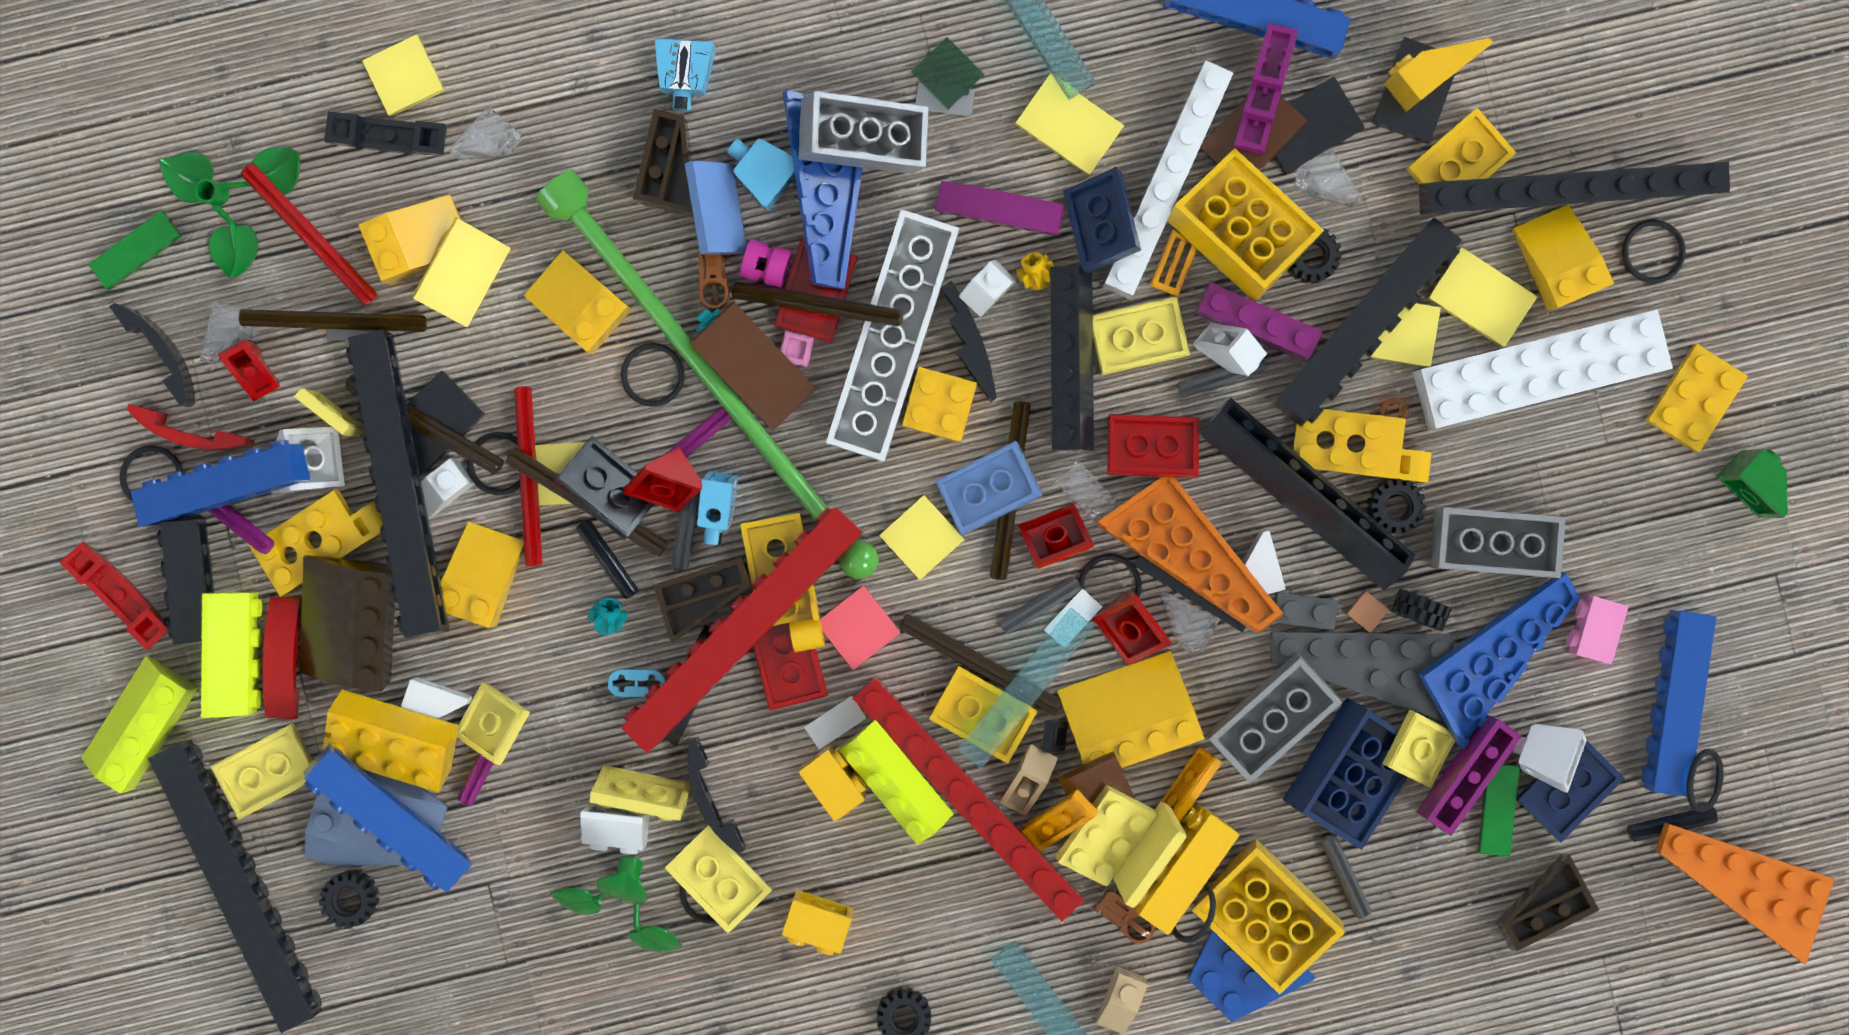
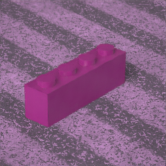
(1262, 322)
(1468, 775)

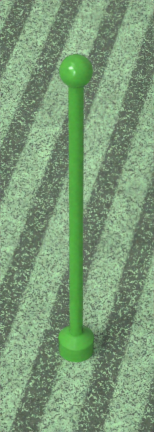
(566, 200)

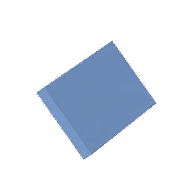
(715, 207)
(989, 488)

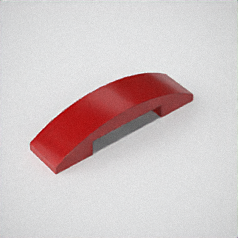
(156, 421)
(117, 593)
(280, 657)

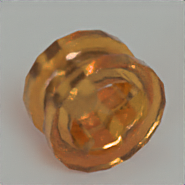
(1403, 407)

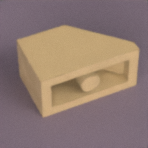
(1028, 780)
(1122, 1000)

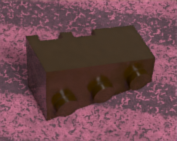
(662, 172)
(698, 595)
(1547, 905)

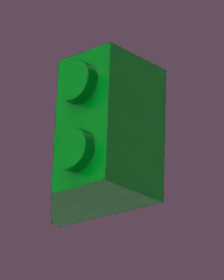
(1758, 482)

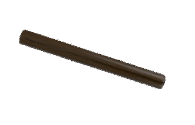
(817, 304)
(332, 320)
(448, 438)
(546, 476)
(1006, 523)
(970, 659)

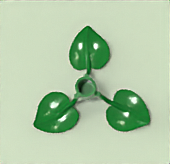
(191, 181)
(626, 887)

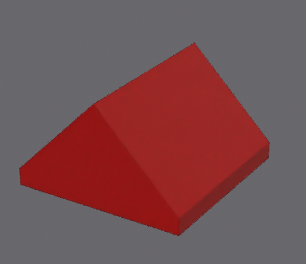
(666, 482)
(1055, 536)
(1131, 628)

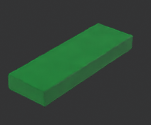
(135, 250)
(1499, 812)

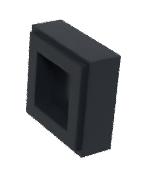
(1054, 735)

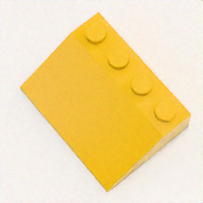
(1244, 224)
(1131, 711)
(1269, 916)

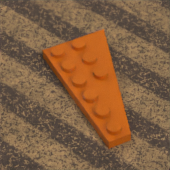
(1179, 539)
(1764, 891)

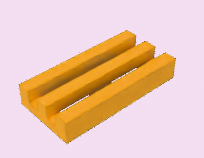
(1164, 287)

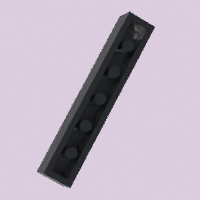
(1072, 359)

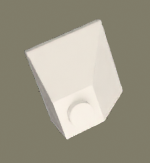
(322, 456)

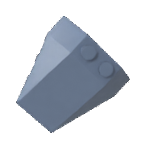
(338, 842)

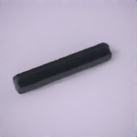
(607, 559)
(1684, 820)

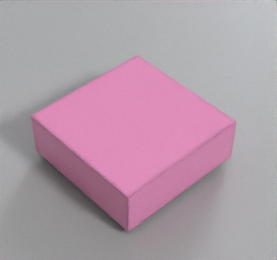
(797, 348)

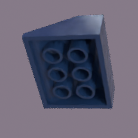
(1345, 778)

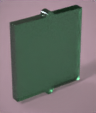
(947, 73)

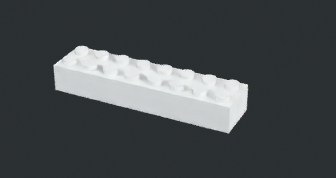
(889, 353)
(1542, 370)

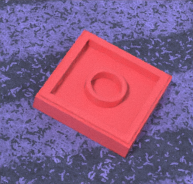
(858, 627)

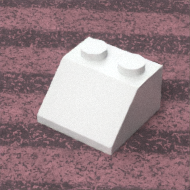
(613, 828)

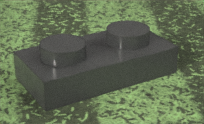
(1307, 611)

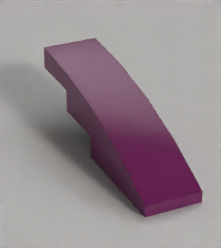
(1266, 89)
(999, 208)

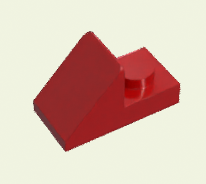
(249, 369)

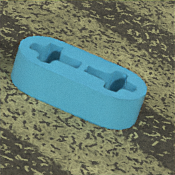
(634, 674)

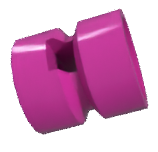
(776, 267)

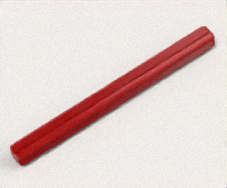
(308, 234)
(528, 486)

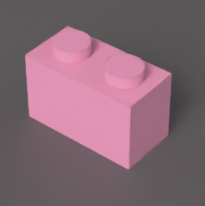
(1597, 629)

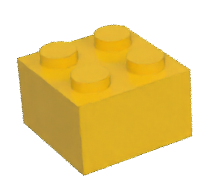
(939, 404)
(833, 782)
(818, 923)

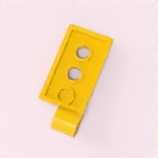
(1382, 449)
(340, 535)
(804, 615)

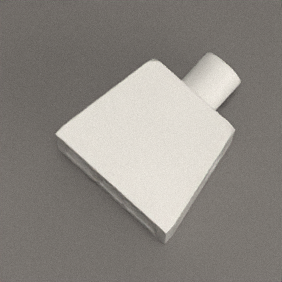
(1551, 754)

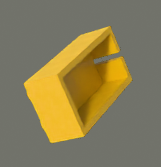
(391, 740)
(1188, 869)

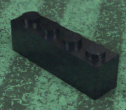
(187, 576)

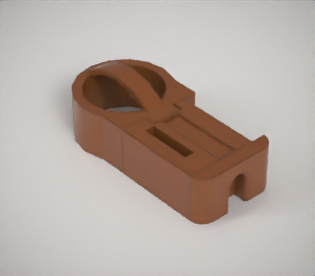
(713, 274)
(1120, 914)

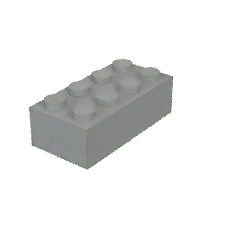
(863, 132)
(1497, 542)
(1274, 717)

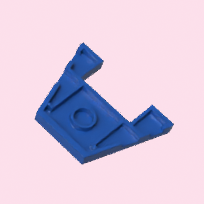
(1231, 982)

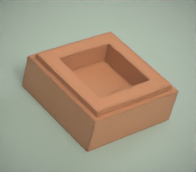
(1367, 611)

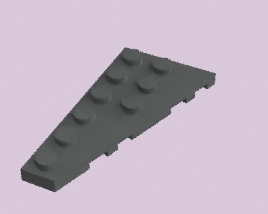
(1370, 663)

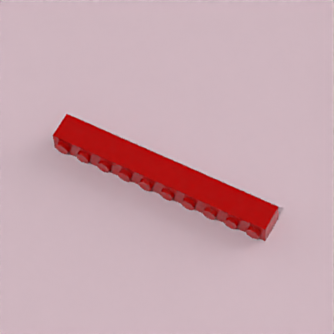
(741, 630)
(969, 798)

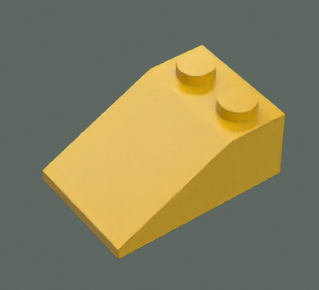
(1419, 76)
(408, 238)
(1562, 258)
(577, 302)
(481, 574)

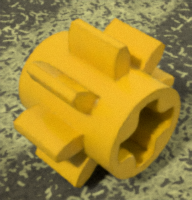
(1035, 271)

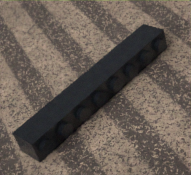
(1367, 322)
(1308, 494)

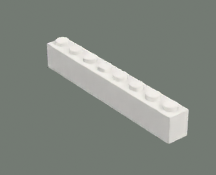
(1170, 175)

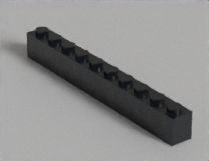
(1574, 188)
(397, 484)
(236, 885)

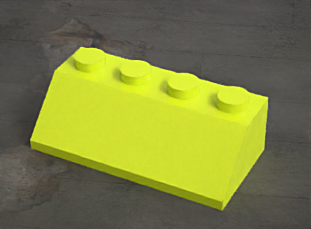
(230, 654)
(138, 725)
(896, 782)

